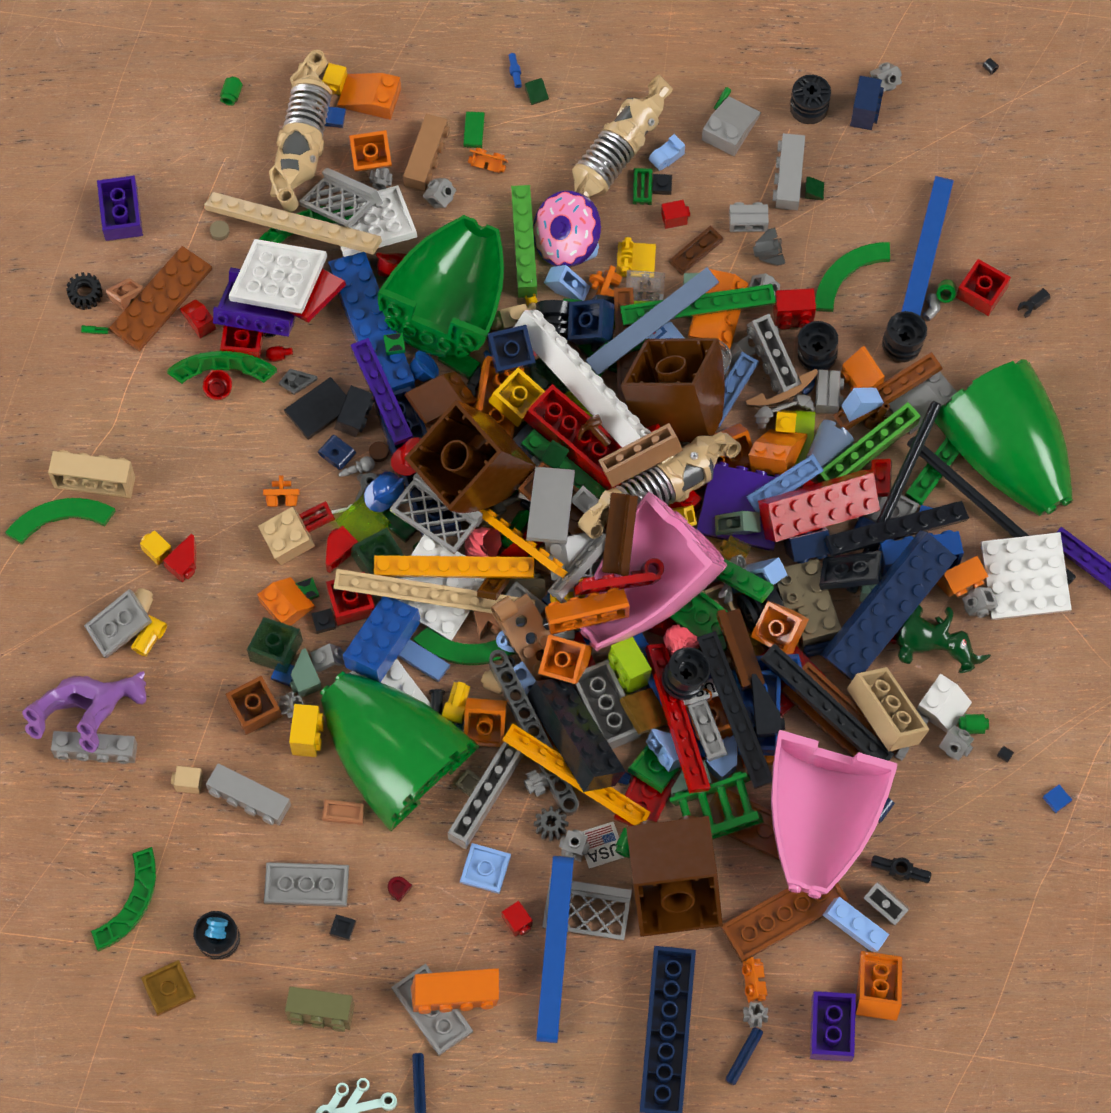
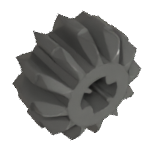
(545, 817)

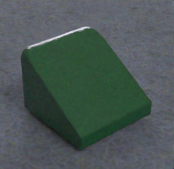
(536, 91)
(814, 189)
(554, 454)

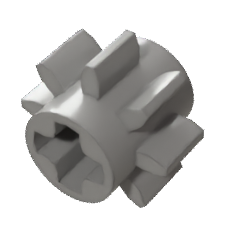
(380, 178)
(287, 703)
(536, 783)
(755, 1014)

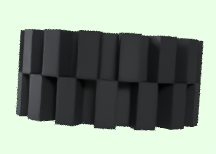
(79, 282)

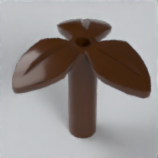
(878, 417)
(592, 425)

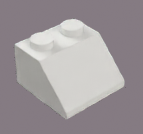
(944, 703)

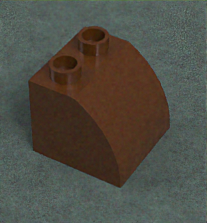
(678, 385)
(469, 460)
(674, 875)

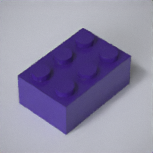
(119, 208)
(832, 1026)

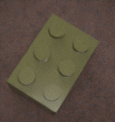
(319, 1009)

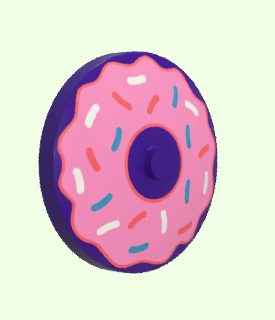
(566, 228)

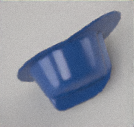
(423, 367)
(383, 491)

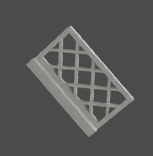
(348, 188)
(472, 518)
(578, 568)
(596, 892)

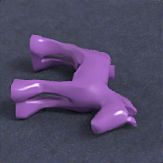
(88, 694)

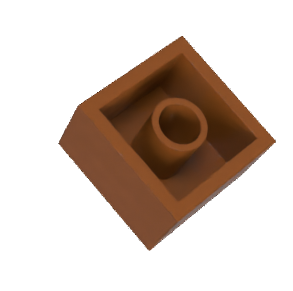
(253, 705)

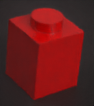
(675, 214)
(517, 919)

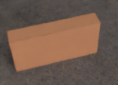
(343, 812)

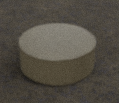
(219, 230)

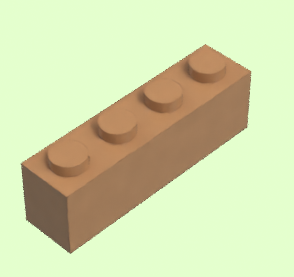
(425, 152)
(640, 455)

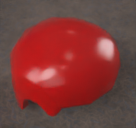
(217, 385)

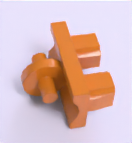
(609, 277)
(291, 495)

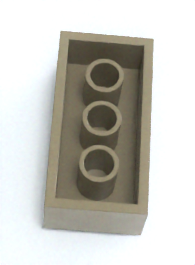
(818, 605)

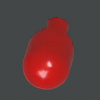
(278, 353)

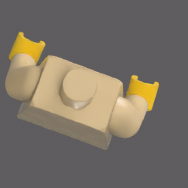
(508, 317)

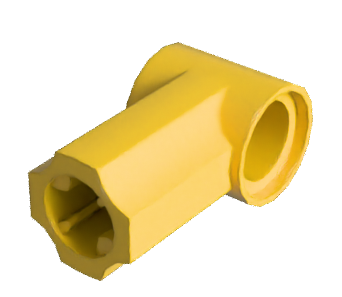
(148, 636)
(455, 707)

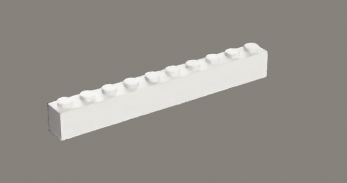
(581, 379)

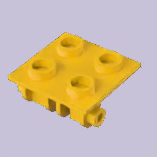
(635, 257)

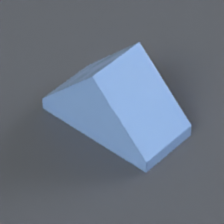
(861, 402)

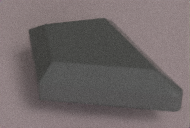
(296, 381)

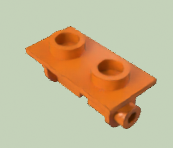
(495, 161)
(754, 989)

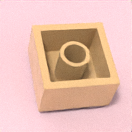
(286, 536)

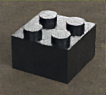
(353, 411)

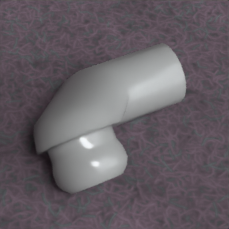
(934, 308)

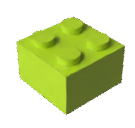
(629, 665)

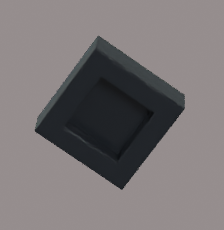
(662, 184)
(323, 621)
(342, 927)

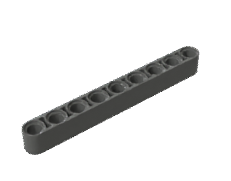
(528, 723)

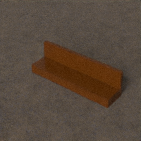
(619, 533)
(739, 647)

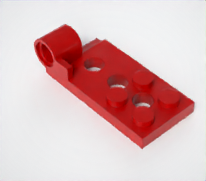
(636, 579)

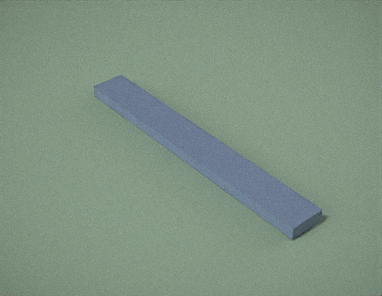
(652, 321)

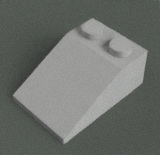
(730, 125)
(920, 397)
(569, 552)

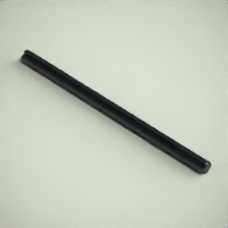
(905, 471)
(976, 497)

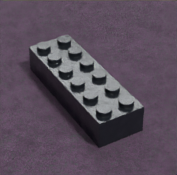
(575, 734)

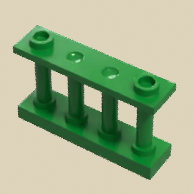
(731, 823)

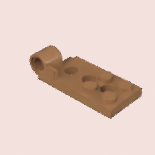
(506, 613)

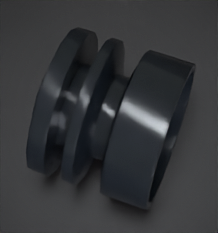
(810, 99)
(556, 313)
(904, 336)
(817, 337)
(752, 609)
(686, 673)
(212, 947)

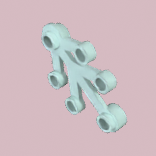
(352, 1106)

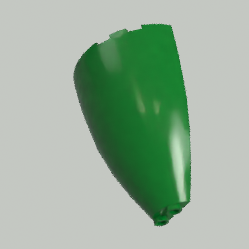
(447, 289)
(1011, 436)
(391, 743)

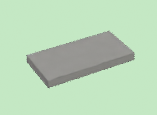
(550, 505)
(306, 884)
(439, 1028)

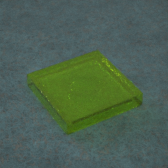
(362, 521)

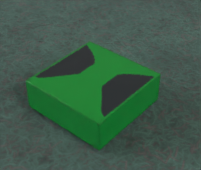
(394, 343)
(308, 588)

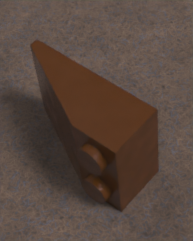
(437, 395)

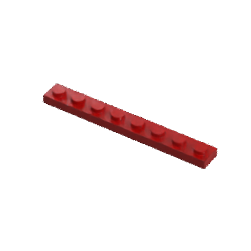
(678, 724)

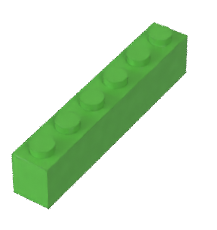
(524, 241)
(872, 443)

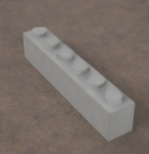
(484, 795)

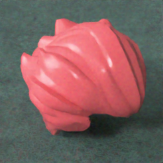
(483, 542)
(679, 637)

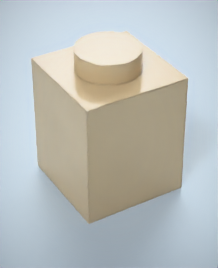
(187, 779)

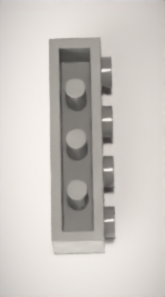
(790, 171)
(773, 354)
(111, 748)
(248, 794)

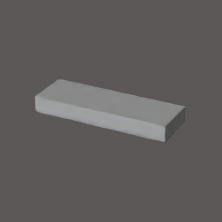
(707, 730)

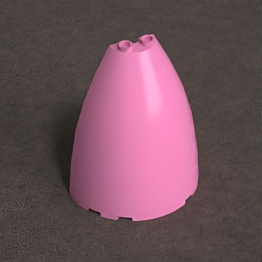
(689, 568)
(823, 810)

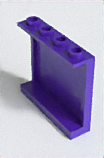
(251, 316)
(728, 494)

